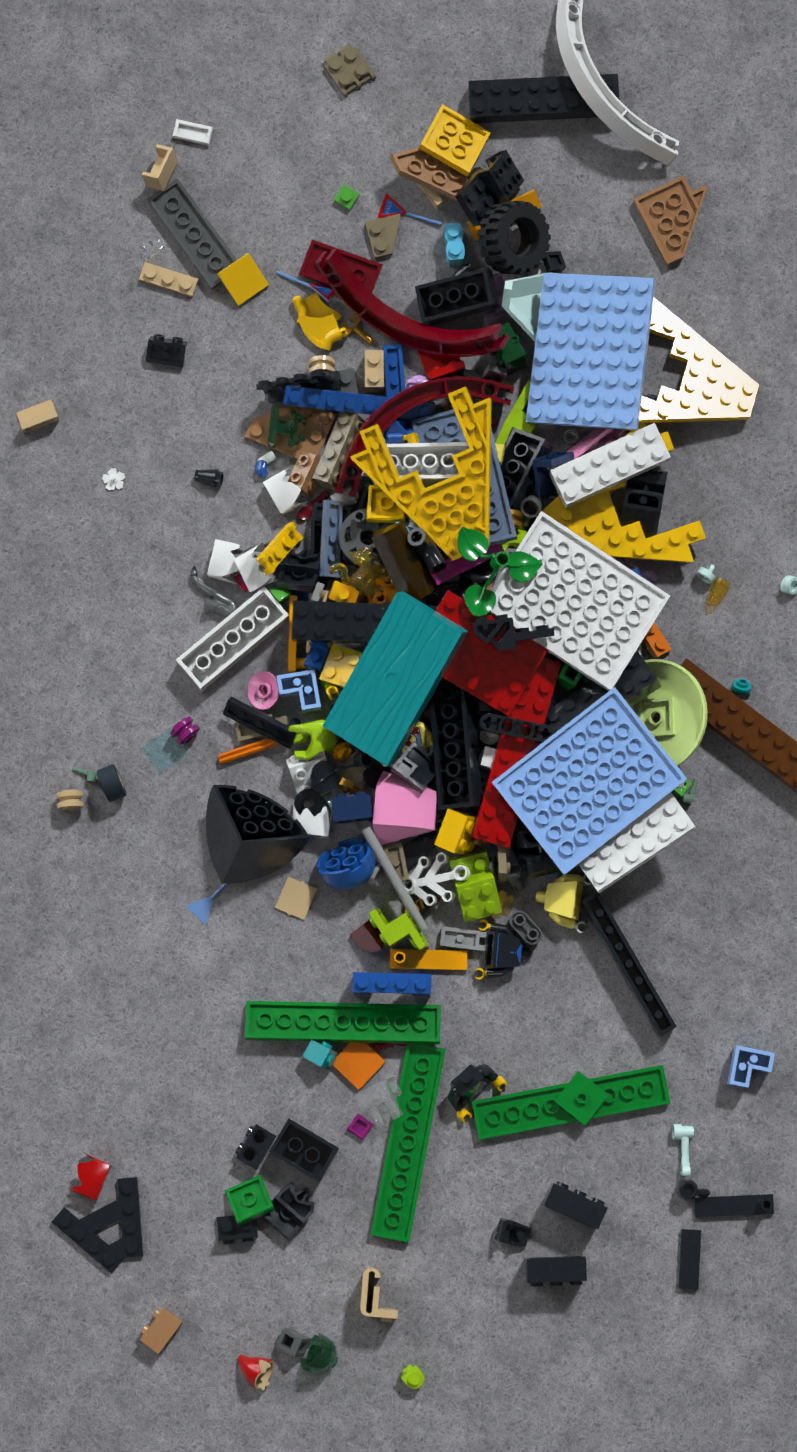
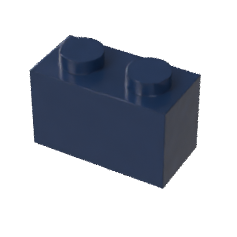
(352, 808)

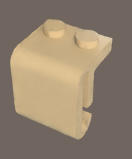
(385, 1313)

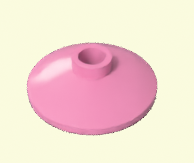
(257, 690)

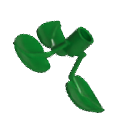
(521, 564)

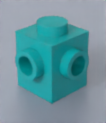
(320, 1054)

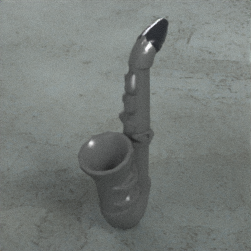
(220, 604)

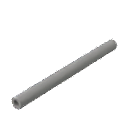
(394, 878)

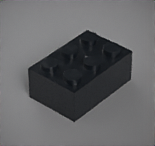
(304, 1150)
(575, 1204)
(556, 1270)

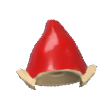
(256, 1370)

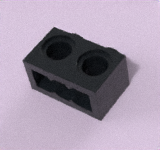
(260, 1148)

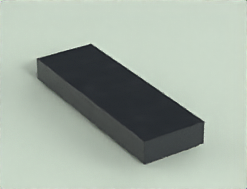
(689, 1259)

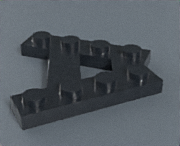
(83, 1230)

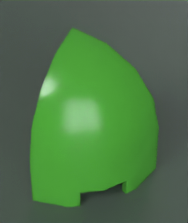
(281, 595)

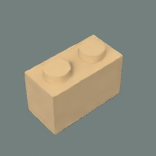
(374, 370)

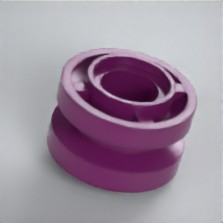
(184, 730)

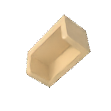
(162, 168)

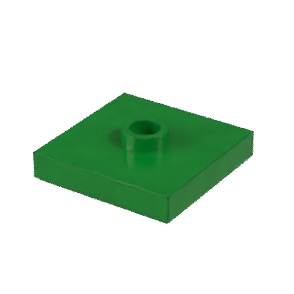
(581, 1098)
(249, 1200)

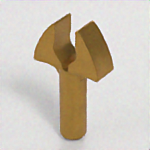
(360, 332)
(347, 785)

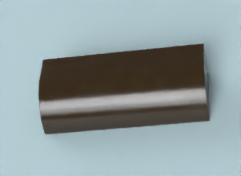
(402, 561)

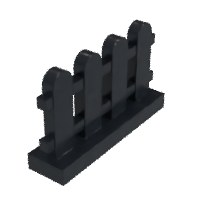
(317, 379)

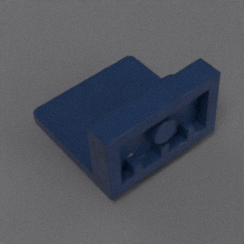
(542, 467)

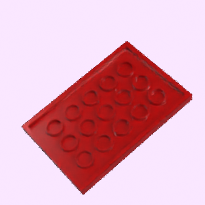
(481, 670)

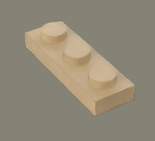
(168, 279)

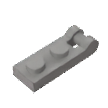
(462, 938)

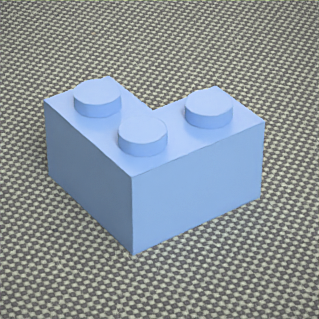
(301, 684)
(746, 1060)

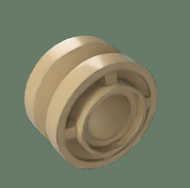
(322, 363)
(70, 800)

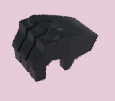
(512, 1233)

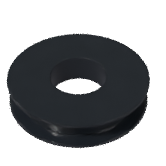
(309, 794)

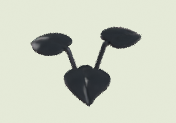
(325, 779)

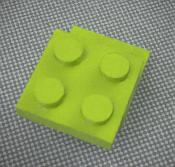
(479, 892)
(398, 930)

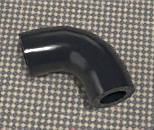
(427, 549)

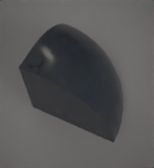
(249, 834)

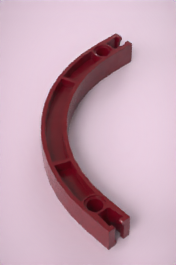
(399, 327)
(406, 400)

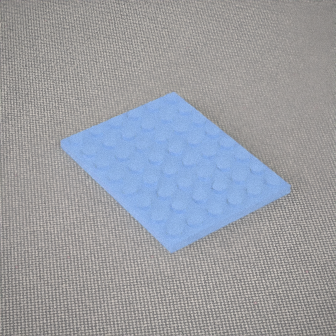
(590, 351)
(589, 780)

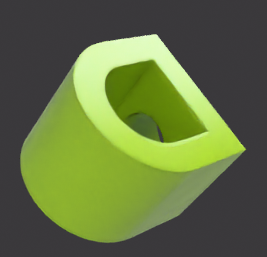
(412, 1376)

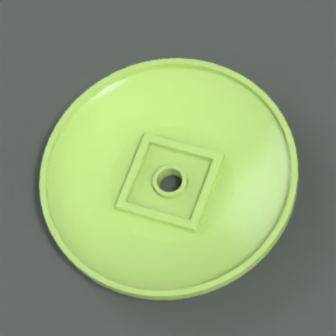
(680, 708)

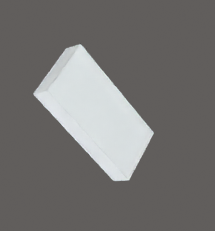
(192, 132)

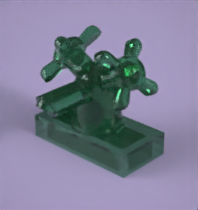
(283, 427)

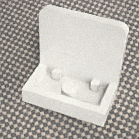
(301, 770)

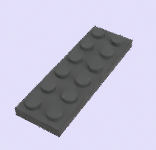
(192, 231)

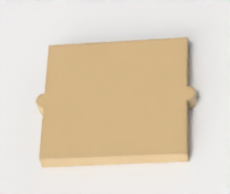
(296, 898)

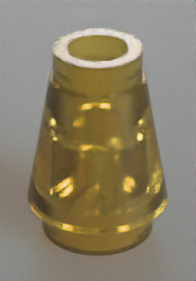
(718, 591)

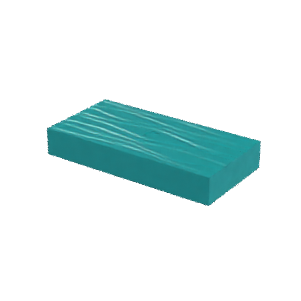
(395, 678)

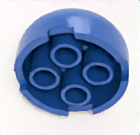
(346, 871)

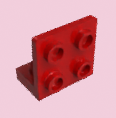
(441, 366)

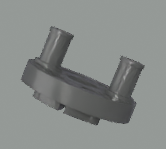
(358, 525)

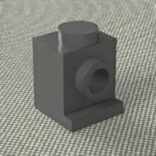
(295, 1348)

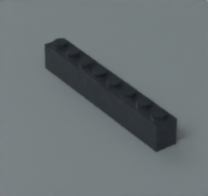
(628, 964)

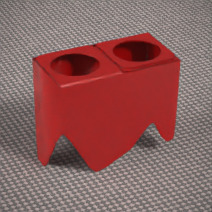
(92, 1177)

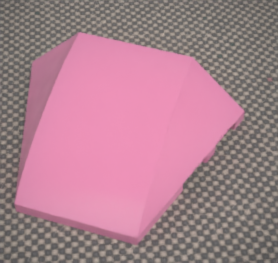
(402, 810)

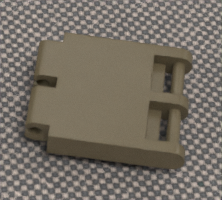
(348, 69)

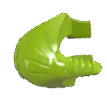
(321, 739)

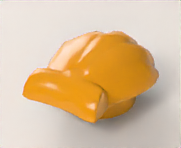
(342, 751)

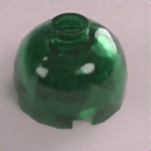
(320, 1356)

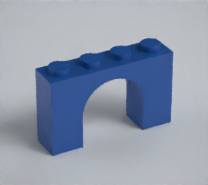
(391, 983)

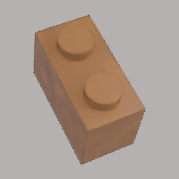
(160, 1330)

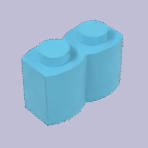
(454, 247)

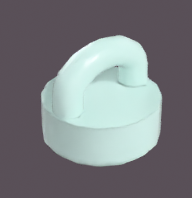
(706, 574)
(789, 585)

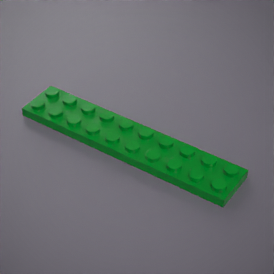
(343, 1022)
(538, 1110)
(408, 1142)

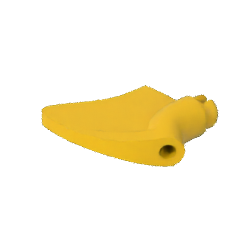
(313, 307)
(322, 330)

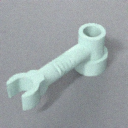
(683, 1133)

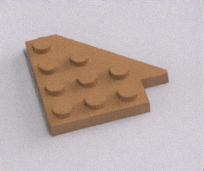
(428, 172)
(671, 216)
(315, 431)

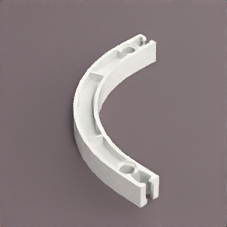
(597, 93)

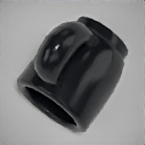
(688, 1190)

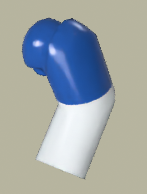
(262, 462)

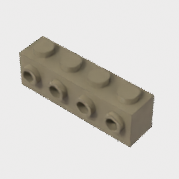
(337, 445)

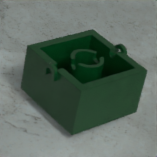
(512, 355)

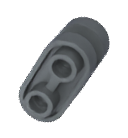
(525, 928)

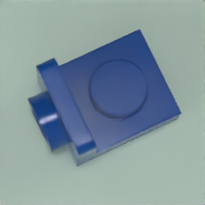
(317, 656)

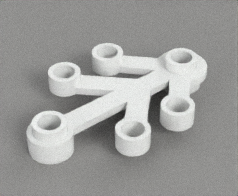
(432, 879)

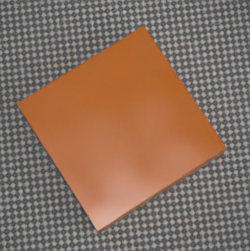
(358, 1063)

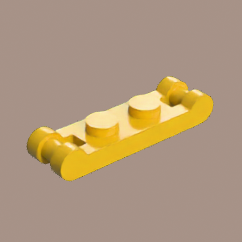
(279, 548)

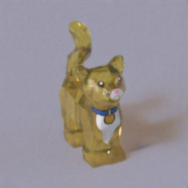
(366, 575)

